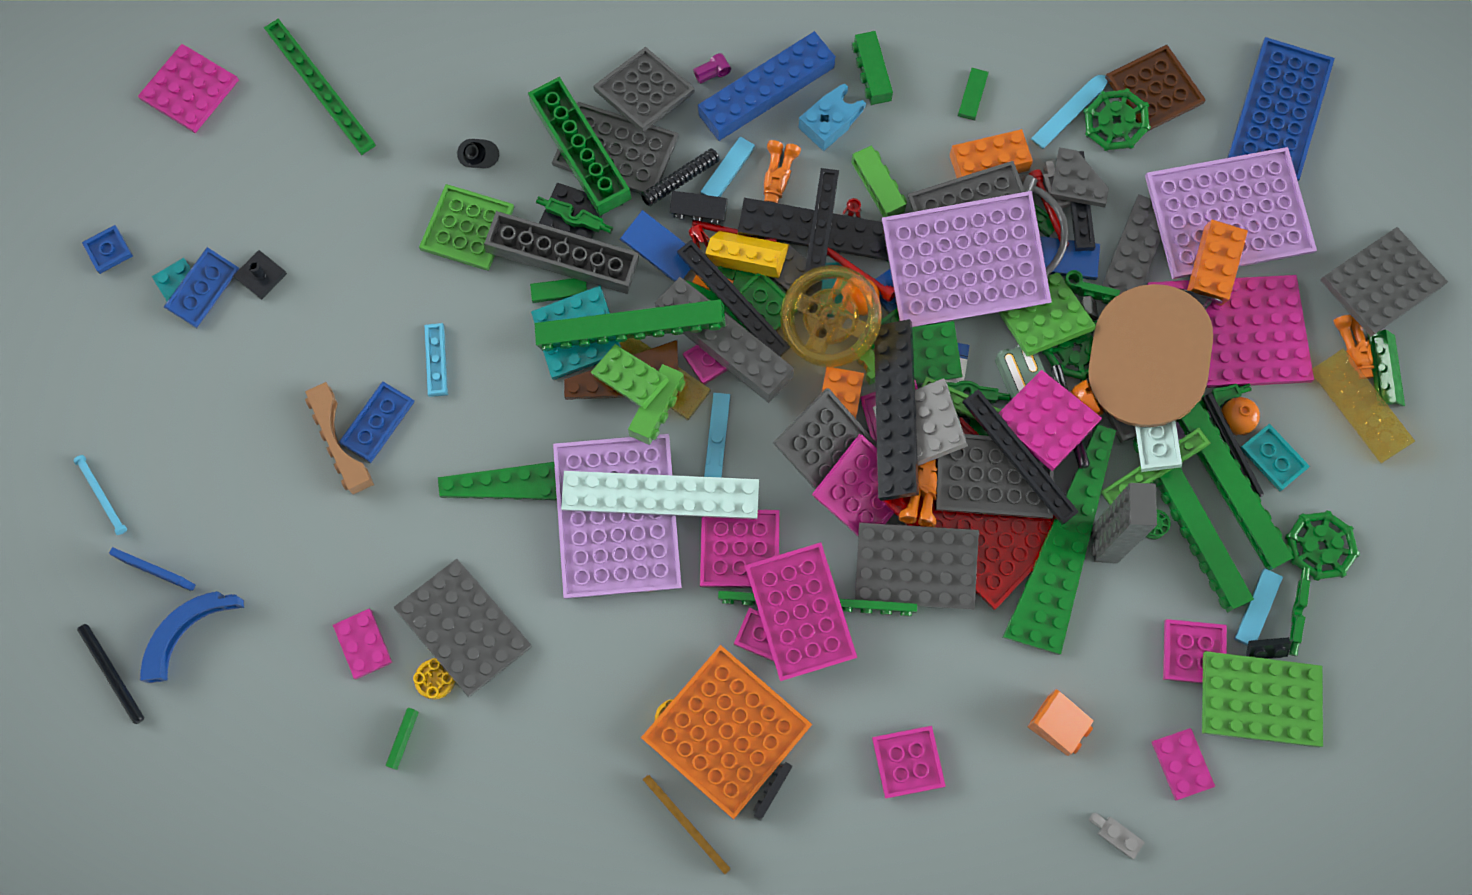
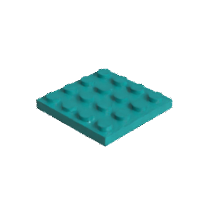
(567, 361)

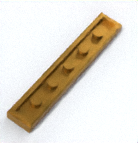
(686, 824)

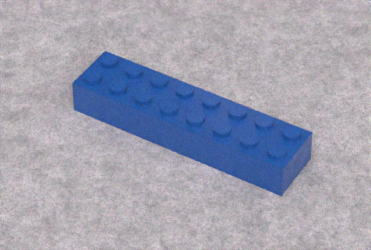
(766, 86)

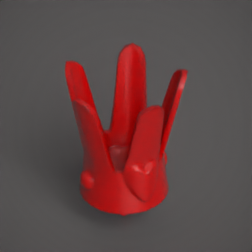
(853, 207)
(697, 234)

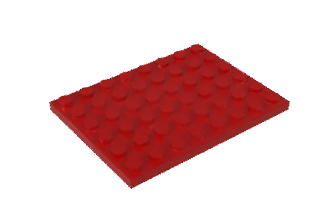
(1005, 543)

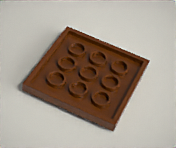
(1161, 83)

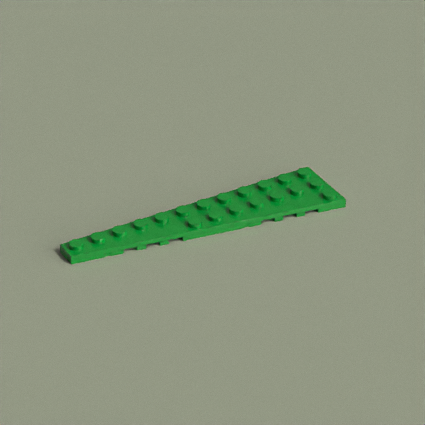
(518, 482)
(1050, 591)

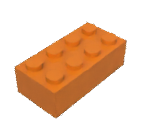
(991, 152)
(1217, 260)
(845, 386)

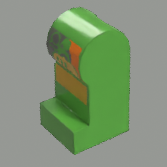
(868, 363)

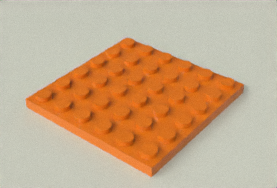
(726, 731)

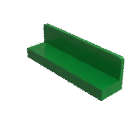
(1386, 367)

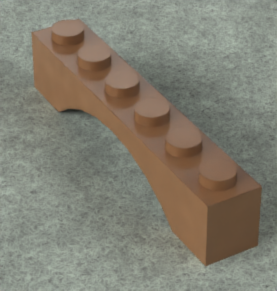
(324, 405)

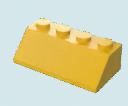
(747, 253)

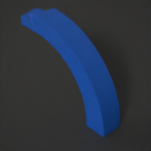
(161, 644)

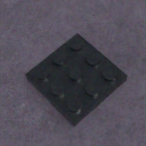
(579, 201)

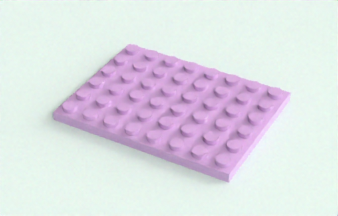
(1244, 191)
(966, 259)
(616, 550)

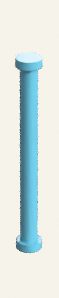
(119, 528)

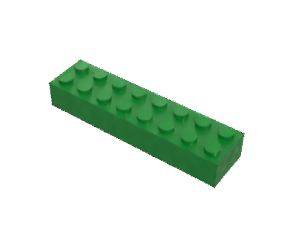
(579, 146)

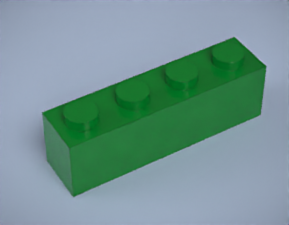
(873, 68)

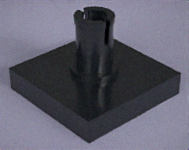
(260, 274)

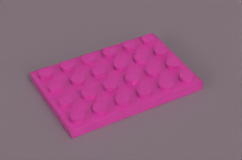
(800, 611)

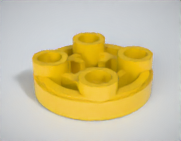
(433, 680)

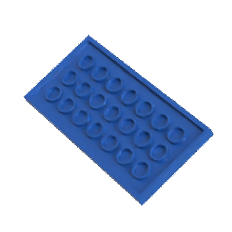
(1282, 102)

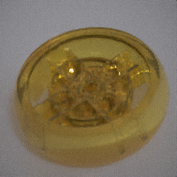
(845, 284)

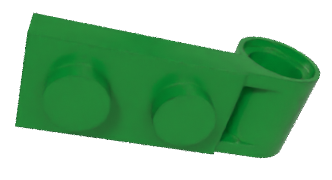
(1086, 289)

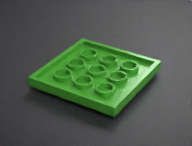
(462, 226)
(1049, 324)

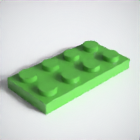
(630, 376)

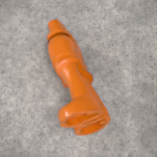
(776, 179)
(1360, 352)
(927, 489)

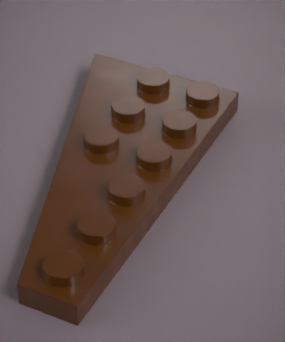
(589, 387)

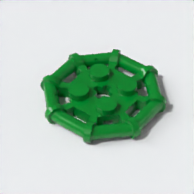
(1117, 109)
(1072, 357)
(1332, 541)

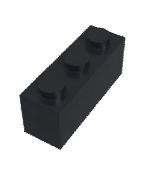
(698, 206)

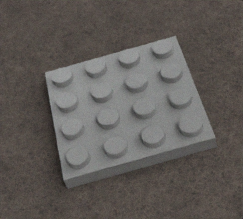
(936, 422)

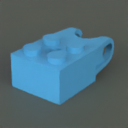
(830, 117)

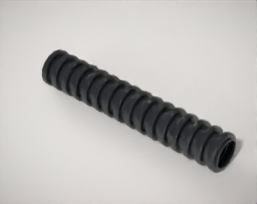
(679, 177)

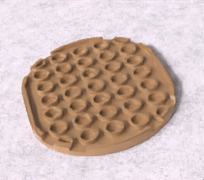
(1151, 355)

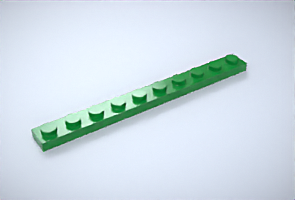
(320, 87)
(847, 605)

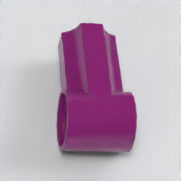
(715, 67)

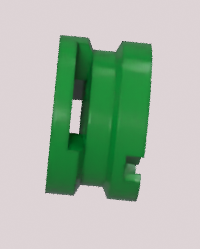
(1162, 527)

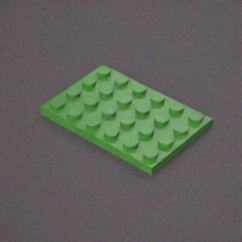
(1262, 699)

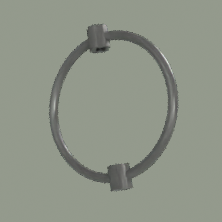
(1029, 184)

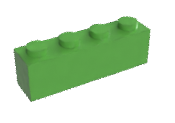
(878, 182)
(647, 421)

